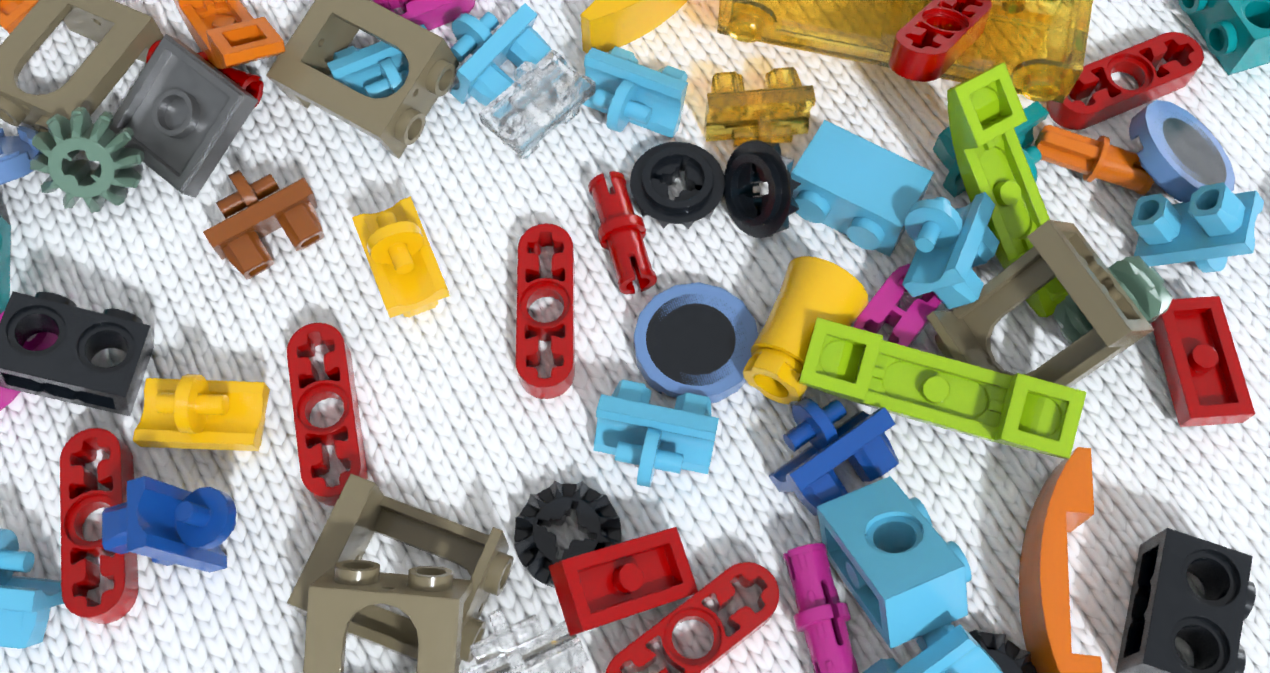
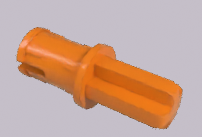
(1093, 158)

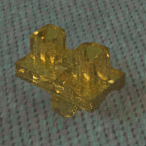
(758, 114)

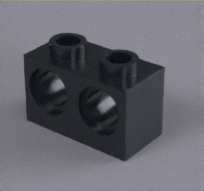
(66, 367)
(1167, 607)

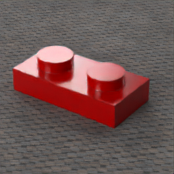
(1202, 363)
(622, 580)

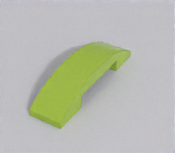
(993, 162)
(942, 390)

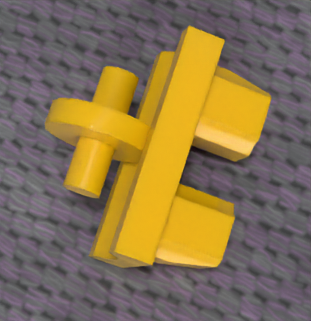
(401, 259)
(202, 414)

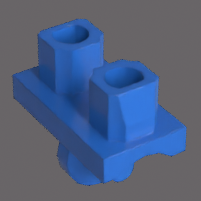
(857, 439)
(171, 524)

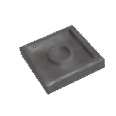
(182, 115)

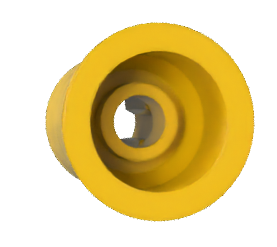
(808, 291)

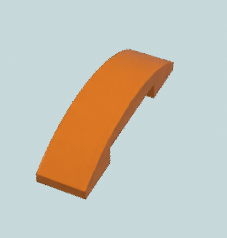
(229, 32)
(1043, 570)

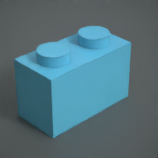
(857, 188)

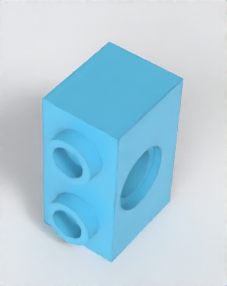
(894, 561)

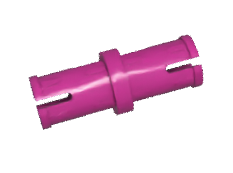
(820, 610)

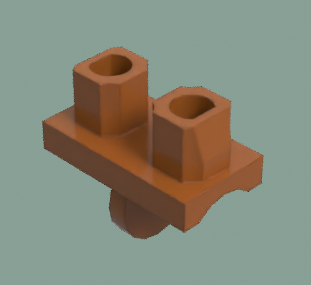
(241, 234)

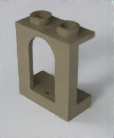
(330, 28)
(122, 39)
(1057, 253)
(347, 534)
(425, 595)

